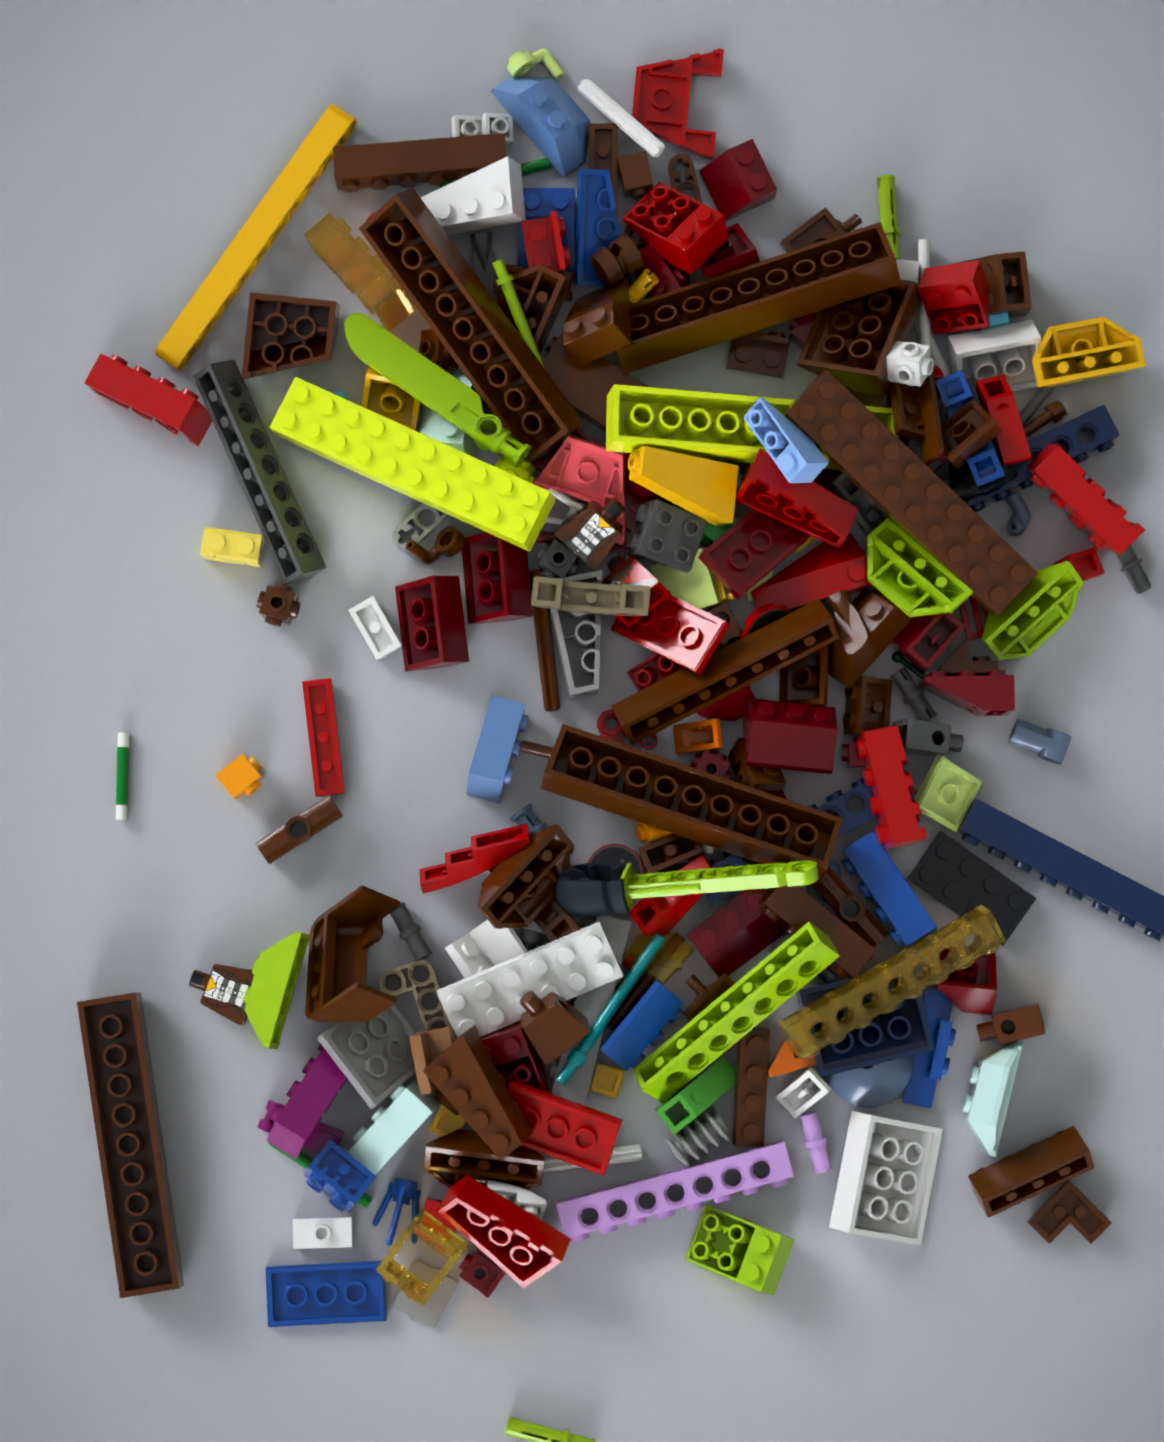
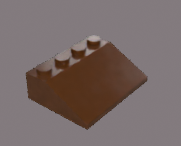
(859, 334)

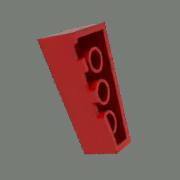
(504, 1231)

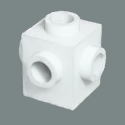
(909, 363)

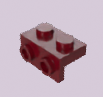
(669, 275)

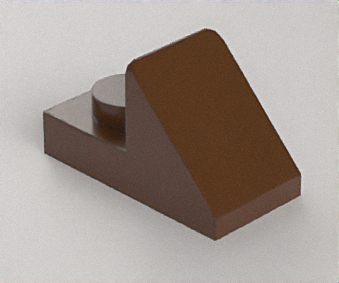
(960, 662)

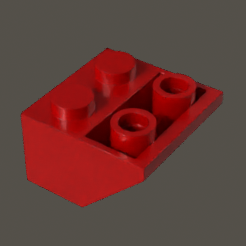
(955, 297)

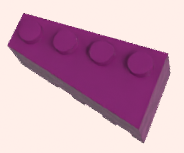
(306, 1104)

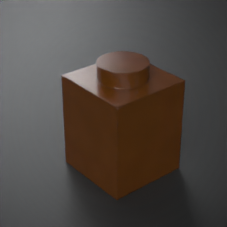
(635, 175)

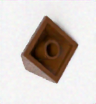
(967, 433)
(806, 679)

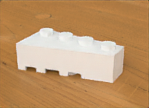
(480, 199)

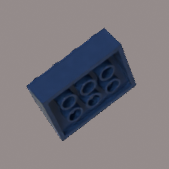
(885, 1039)

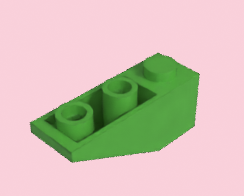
(697, 1095)

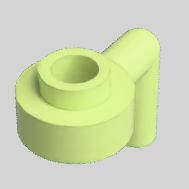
(523, 62)

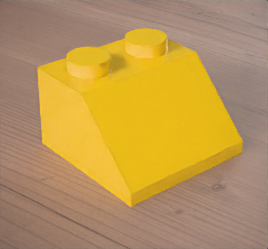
(390, 400)

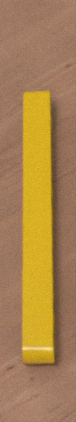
(255, 237)

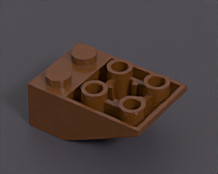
(1007, 283)

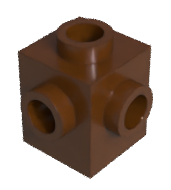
(435, 351)
(284, 614)

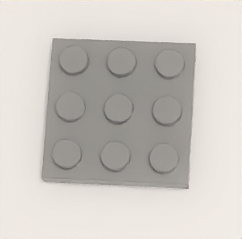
(372, 1053)

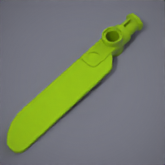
(430, 386)

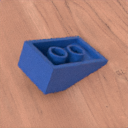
(539, 204)

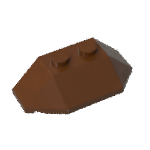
(540, 296)
(883, 624)
(526, 881)
(466, 1153)

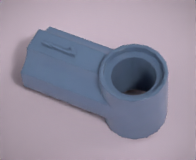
(1047, 743)

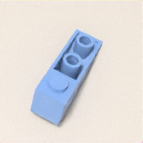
(785, 443)

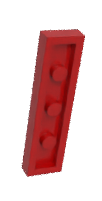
(323, 737)

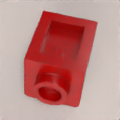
(1085, 563)

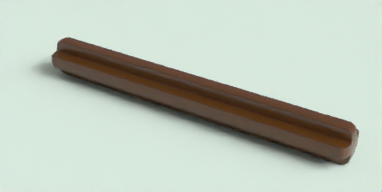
(545, 653)

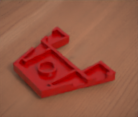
(663, 100)

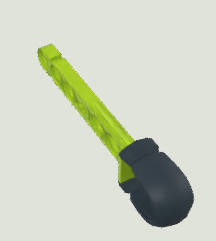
(602, 887)

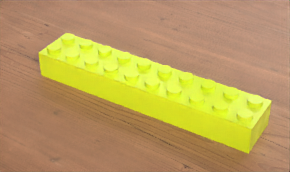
(692, 422)
(413, 464)

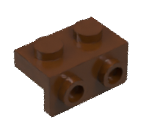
(756, 777)

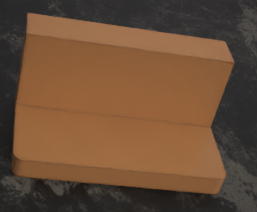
(426, 1048)

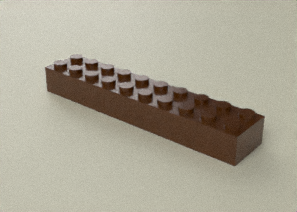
(759, 296)
(470, 323)
(909, 492)
(688, 801)
(130, 1145)

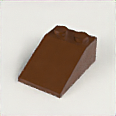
(598, 323)

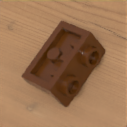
(759, 353)
(867, 705)

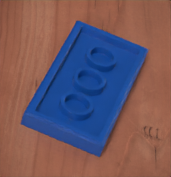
(325, 1293)

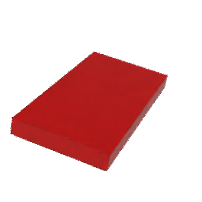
(677, 633)
(567, 1128)

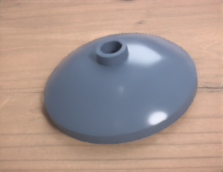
(874, 1085)

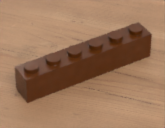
(415, 161)

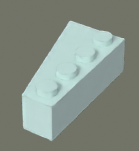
(392, 1126)

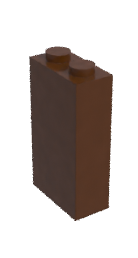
(585, 384)

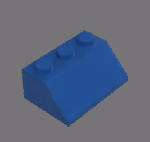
(642, 1026)

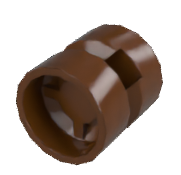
(618, 259)

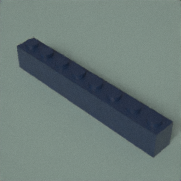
(1065, 867)

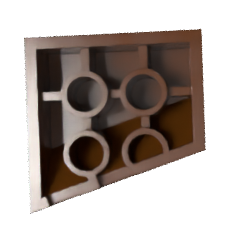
(288, 333)

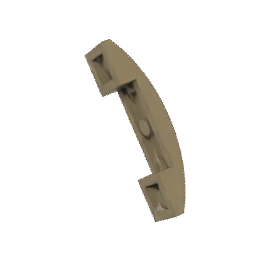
(590, 597)

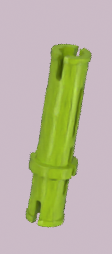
(888, 211)
(538, 1433)

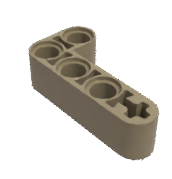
(419, 990)

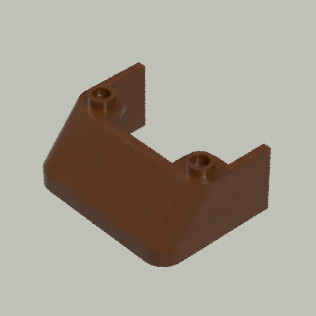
(339, 959)

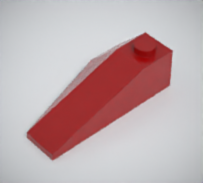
(816, 576)

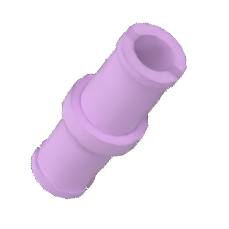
(815, 1142)

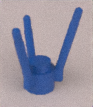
(403, 1193)

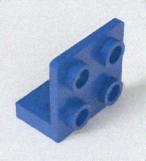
(338, 1176)

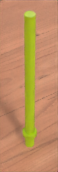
(505, 281)

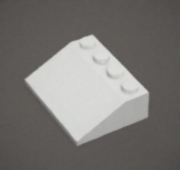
(885, 1178)

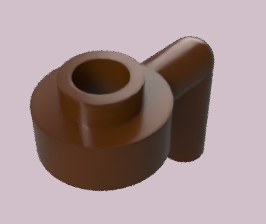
(448, 543)

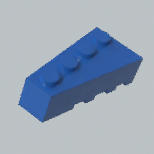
(888, 891)

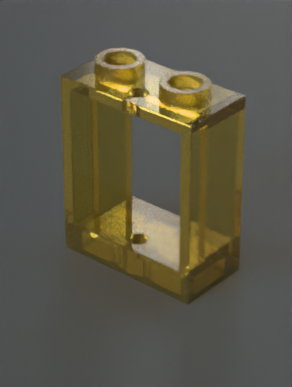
(436, 1236)

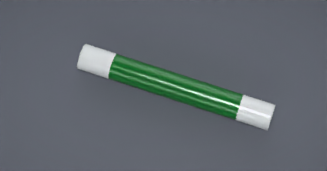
(122, 776)

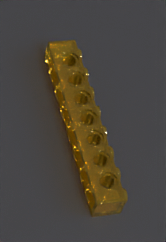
(876, 980)

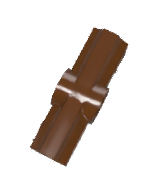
(282, 840)
(863, 923)

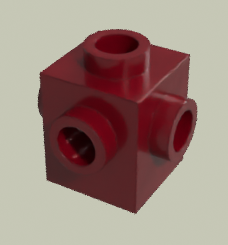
(715, 758)

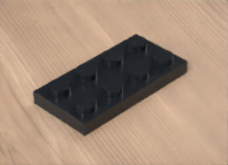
(966, 881)

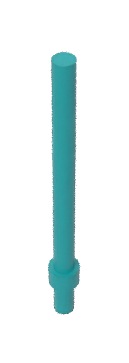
(577, 1057)

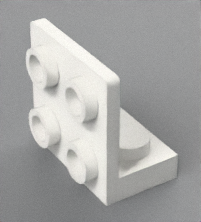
(484, 948)

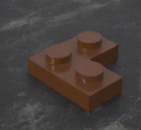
(1068, 1207)

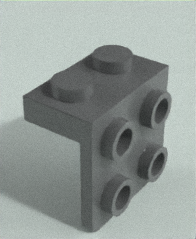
(666, 535)

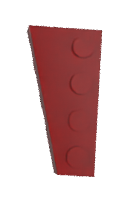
(150, 397)
(1083, 500)
(798, 505)
(890, 788)

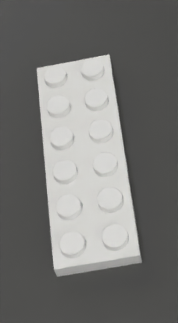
(561, 966)

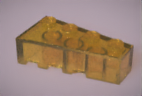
(359, 270)

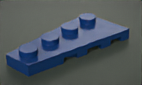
(594, 223)

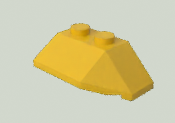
(1085, 352)

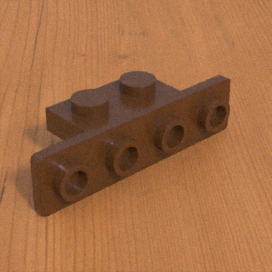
(918, 417)

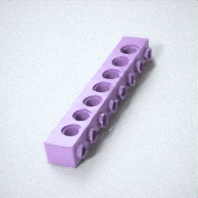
(773, 1154)

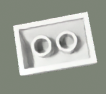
(997, 352)

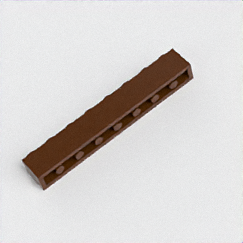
(726, 671)

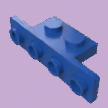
(931, 1065)

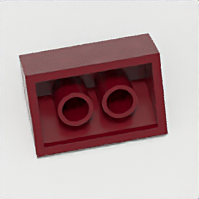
(495, 580)
(432, 623)
(790, 736)
(735, 933)

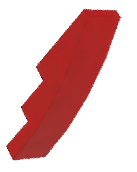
(485, 852)

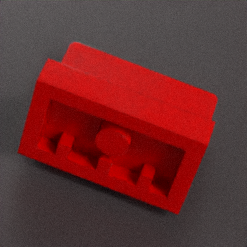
(544, 242)

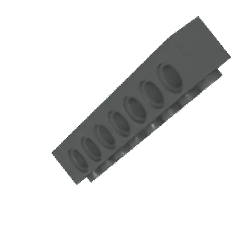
(259, 472)

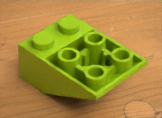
(740, 1249)

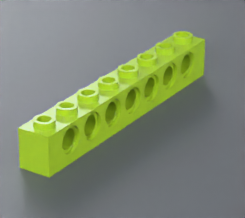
(736, 1012)

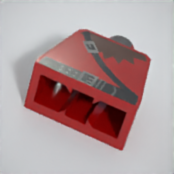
(635, 573)

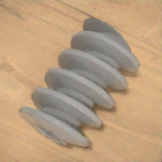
(699, 1137)

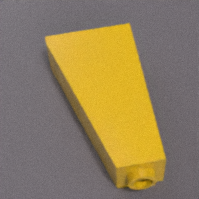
(691, 482)

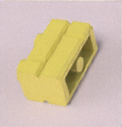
(232, 547)

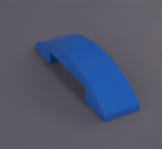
(955, 394)

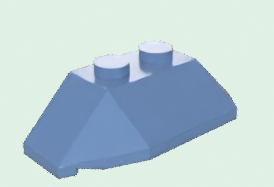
(547, 118)

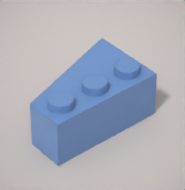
(496, 748)

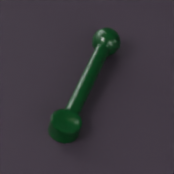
(898, 657)

